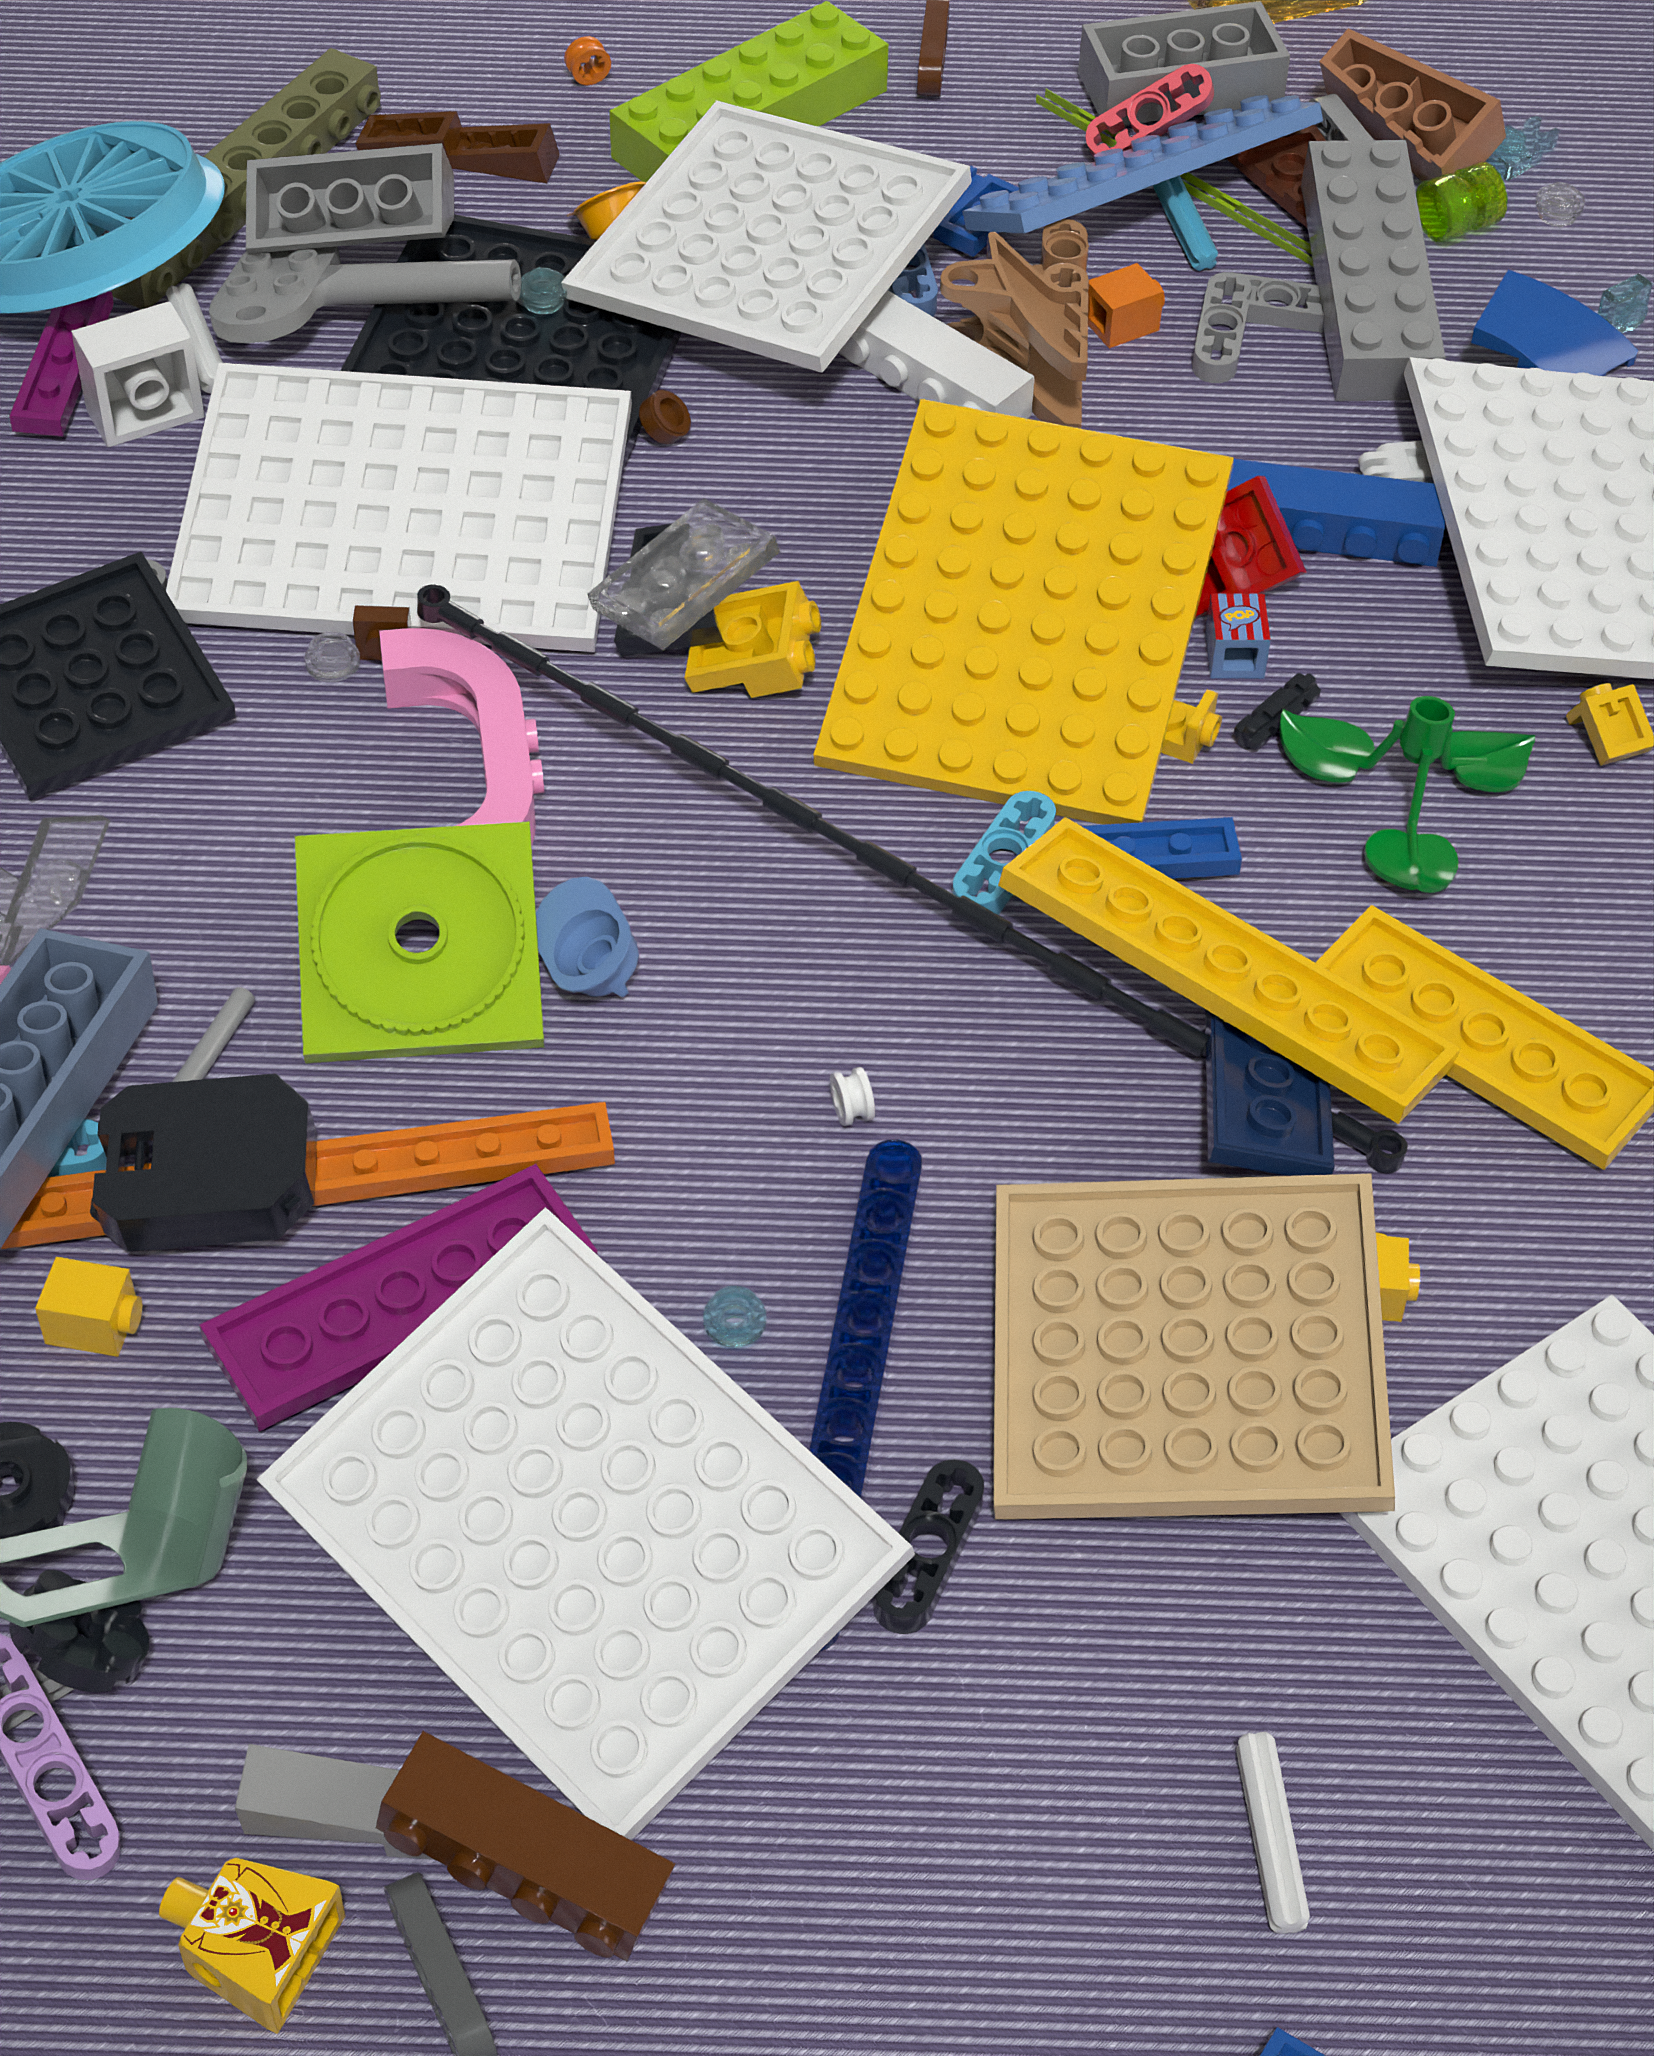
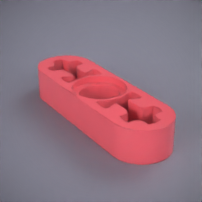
(1173, 82)

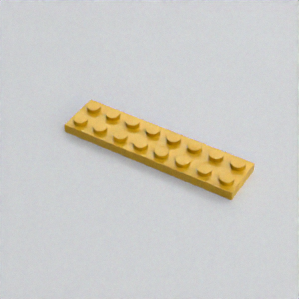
(1231, 969)

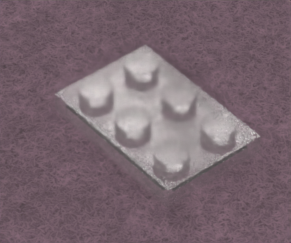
(683, 573)

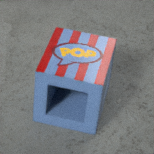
(1237, 636)

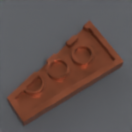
(1279, 168)

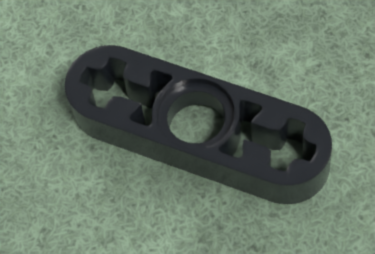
(926, 1518)

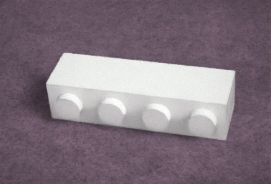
(936, 361)

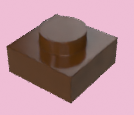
(371, 620)

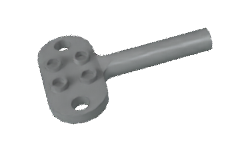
(282, 289)

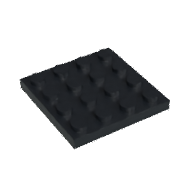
(99, 676)

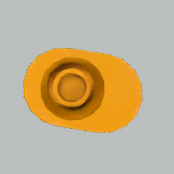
(601, 210)

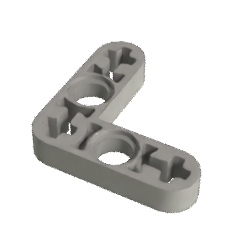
(1249, 306)

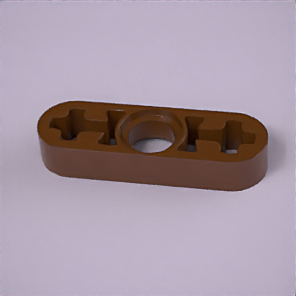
(933, 48)

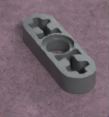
(439, 1968)

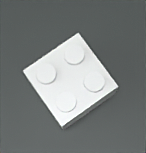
(138, 373)

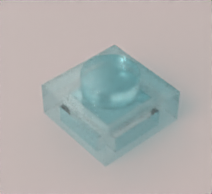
(1626, 303)

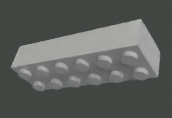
(1369, 266)

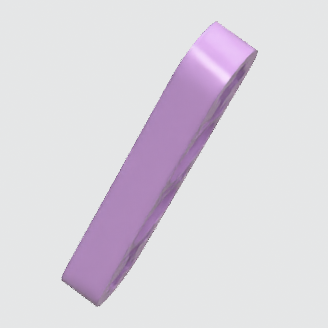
(48, 1751)

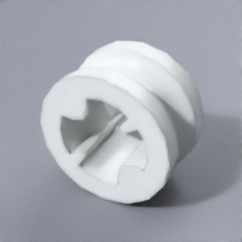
(852, 1096)

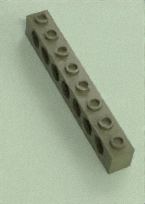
(298, 121)

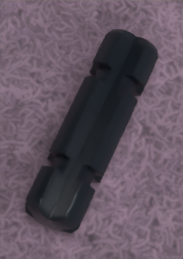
(1265, 719)

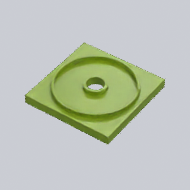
(461, 995)

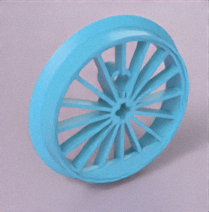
(87, 184)

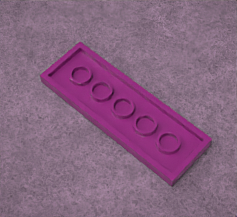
(357, 1309)

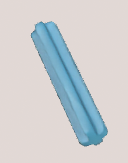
(1187, 223)

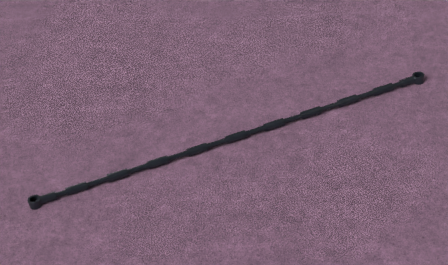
(436, 607)

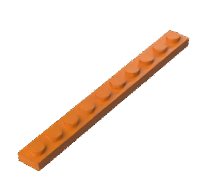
(380, 1165)

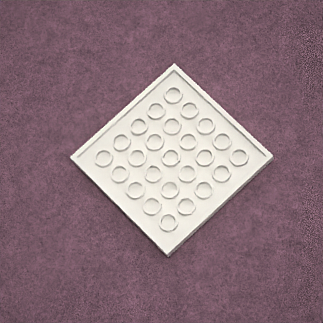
(768, 235)

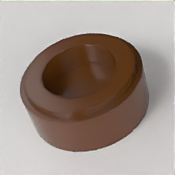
(665, 417)

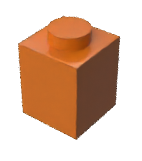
(1124, 305)

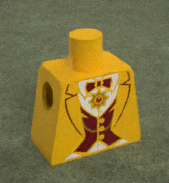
(255, 1934)

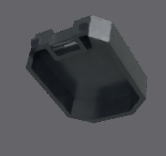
(224, 1165)

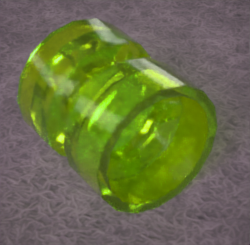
(1461, 201)

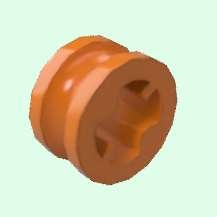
(580, 52)

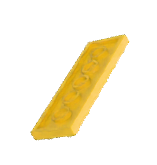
(1509, 1044)

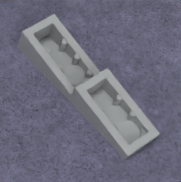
(312, 1797)

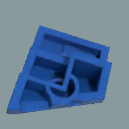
(1549, 330)

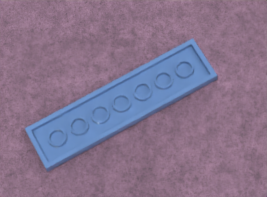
(1145, 164)

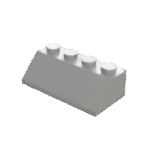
(348, 198)

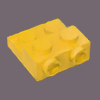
(763, 642)

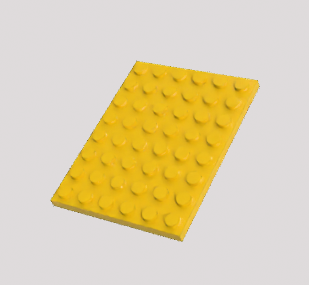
(1026, 613)

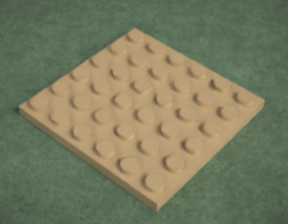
(1189, 1349)

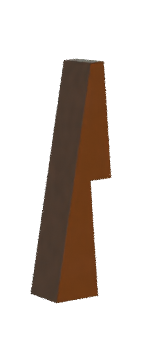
(498, 150)

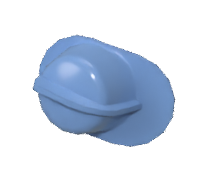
(586, 938)

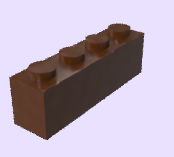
(523, 1847)

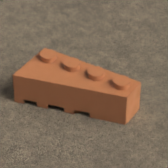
(1406, 100)

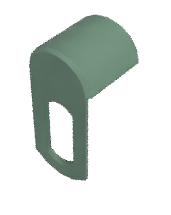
(169, 1536)

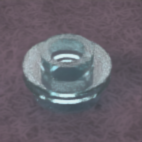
(542, 290)
(734, 1303)

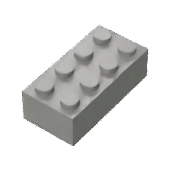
(1229, 41)

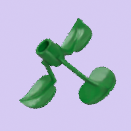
(1480, 760)

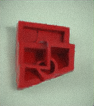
(1250, 546)

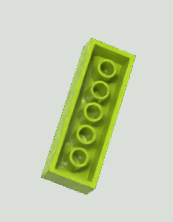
(796, 71)

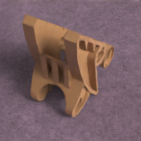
(1032, 314)

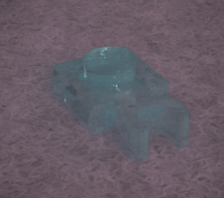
(1522, 148)

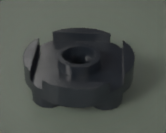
(44, 1480)
(109, 1652)

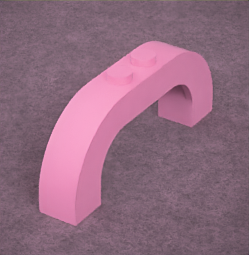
(471, 679)

